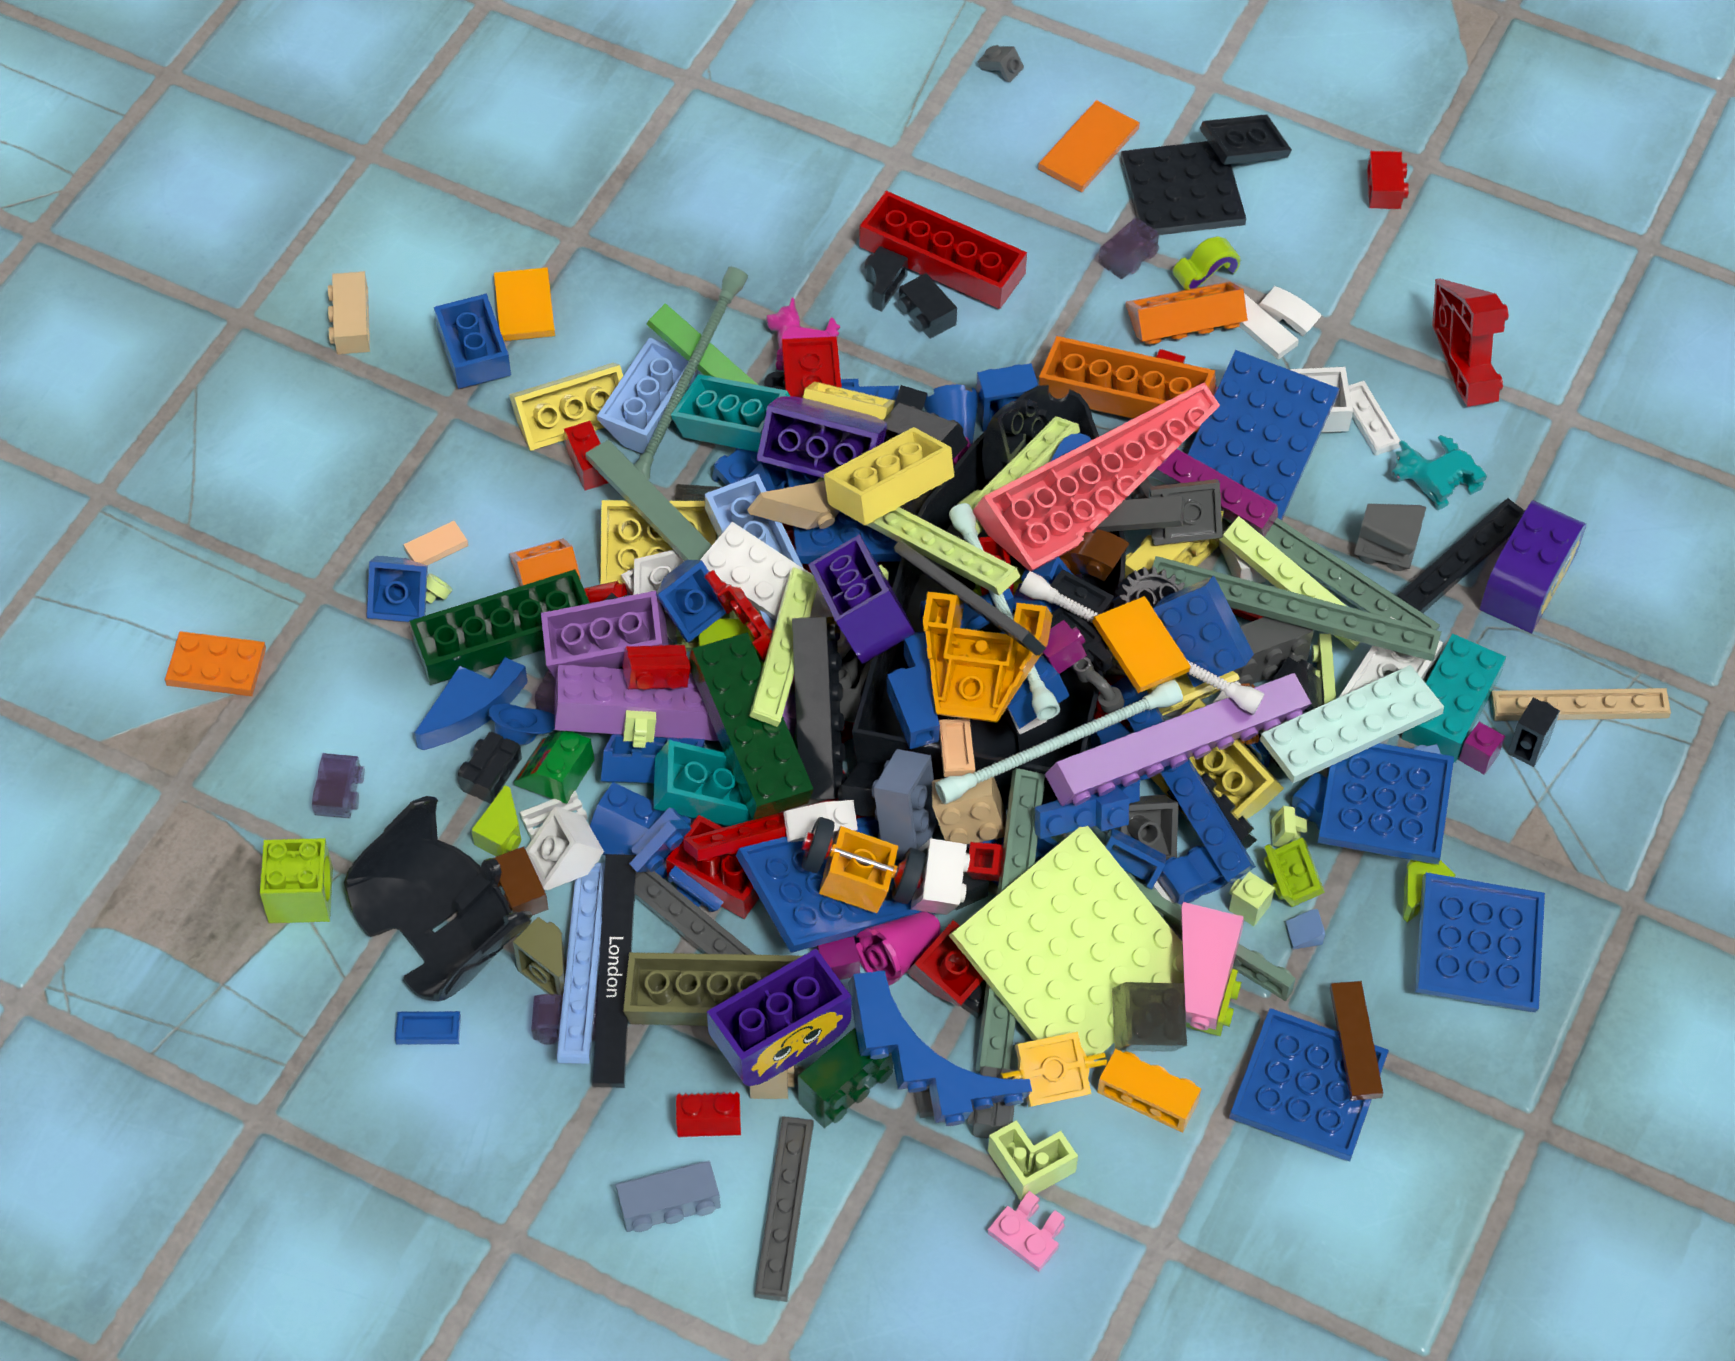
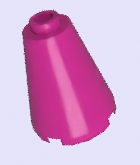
(897, 944)

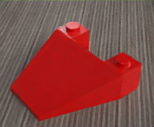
(1465, 329)

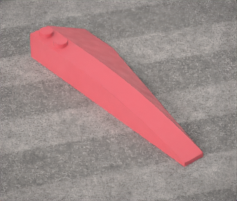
(1062, 500)

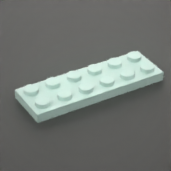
(1351, 723)

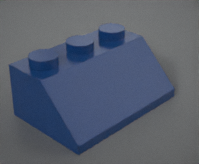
(623, 820)

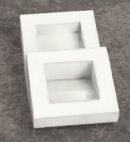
(1284, 305)

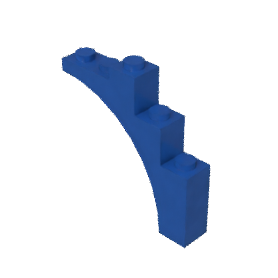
(912, 689)
(1101, 811)
(916, 1066)

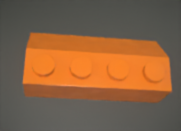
(1187, 312)

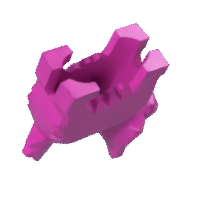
(788, 326)

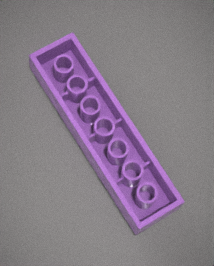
(599, 696)

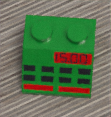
(557, 765)

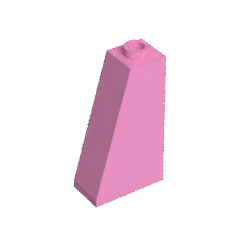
(1209, 953)

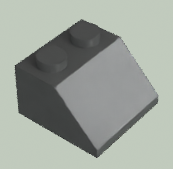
(1154, 823)

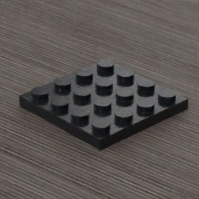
(1182, 188)

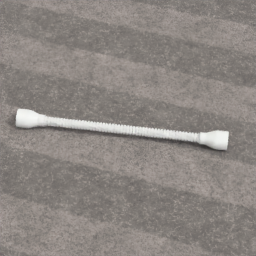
(1244, 696)

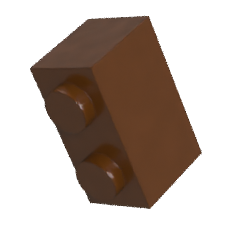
(521, 883)

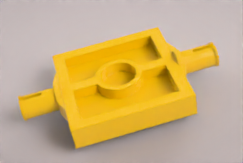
(1055, 1068)

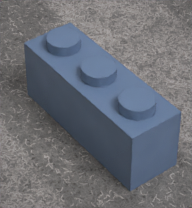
(668, 1197)

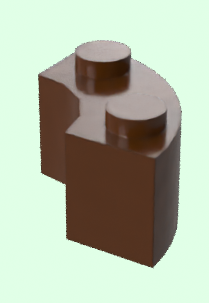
(1095, 554)

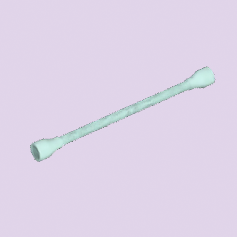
(1162, 696)
(1043, 700)

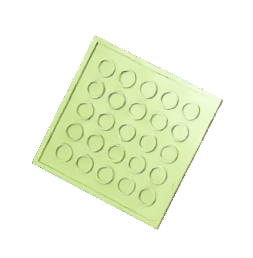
(1068, 938)

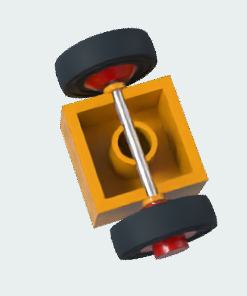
(860, 866)

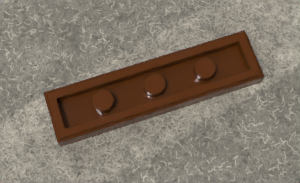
(1356, 1040)

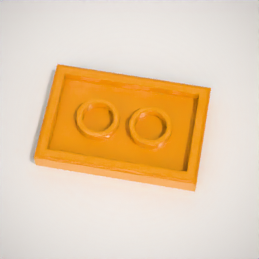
(524, 304)
(1141, 644)

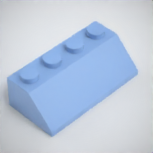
(643, 395)

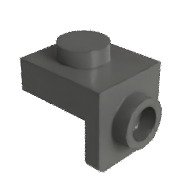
(1003, 59)

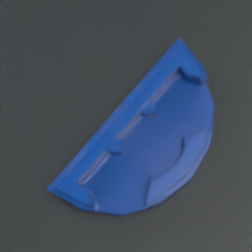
(693, 890)

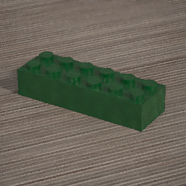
(492, 626)
(757, 752)

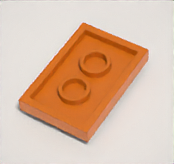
(215, 663)

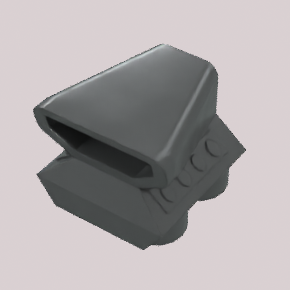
(1390, 534)

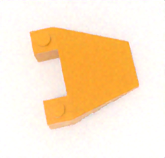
(973, 669)

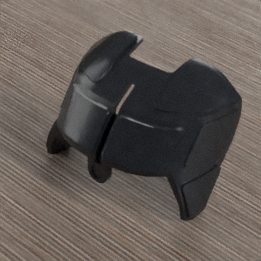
(418, 883)

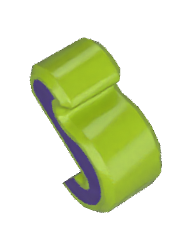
(1205, 261)

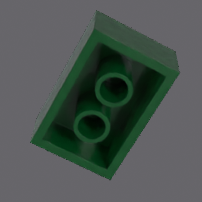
(840, 1080)

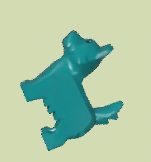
(1440, 475)

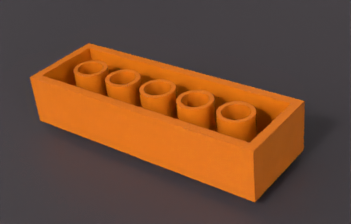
(1118, 379)

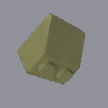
(541, 956)

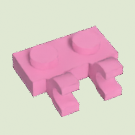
(1023, 1237)

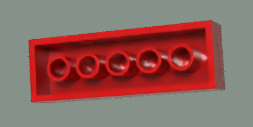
(944, 249)

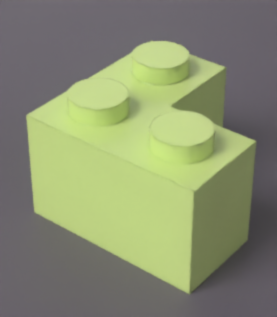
(1030, 1165)

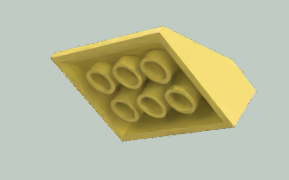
(630, 537)
(1236, 775)

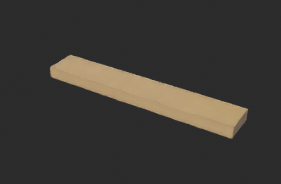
(1585, 703)

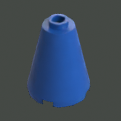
(956, 404)

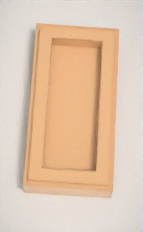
(436, 544)
(956, 747)

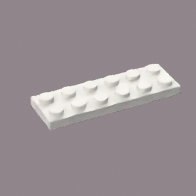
(760, 573)

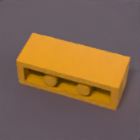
(1149, 1090)

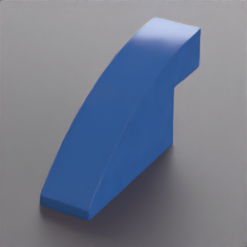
(467, 702)

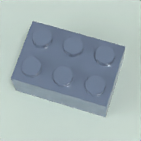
(905, 801)

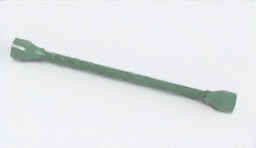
(731, 285)

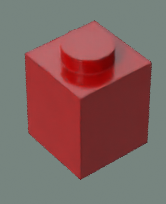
(985, 861)

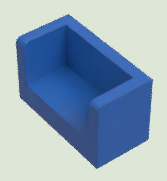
(1135, 856)

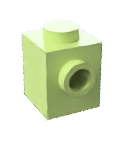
(1251, 898)

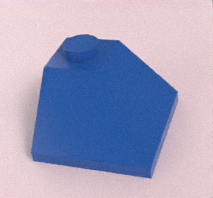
(396, 589)
(690, 599)

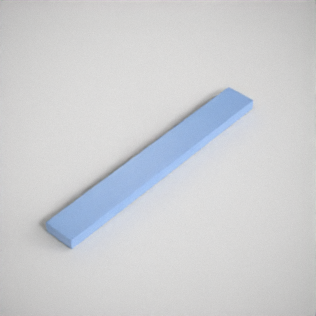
(582, 968)

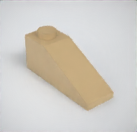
(797, 506)

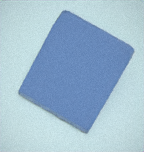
(1306, 930)

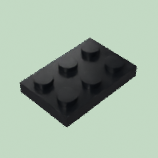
(1245, 139)

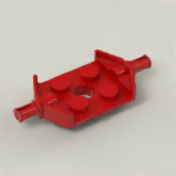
(735, 599)

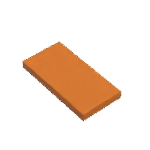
(1089, 146)

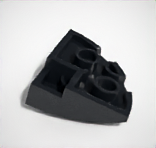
(1009, 433)

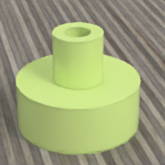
(436, 587)

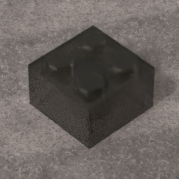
(1149, 1016)

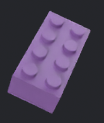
(601, 630)

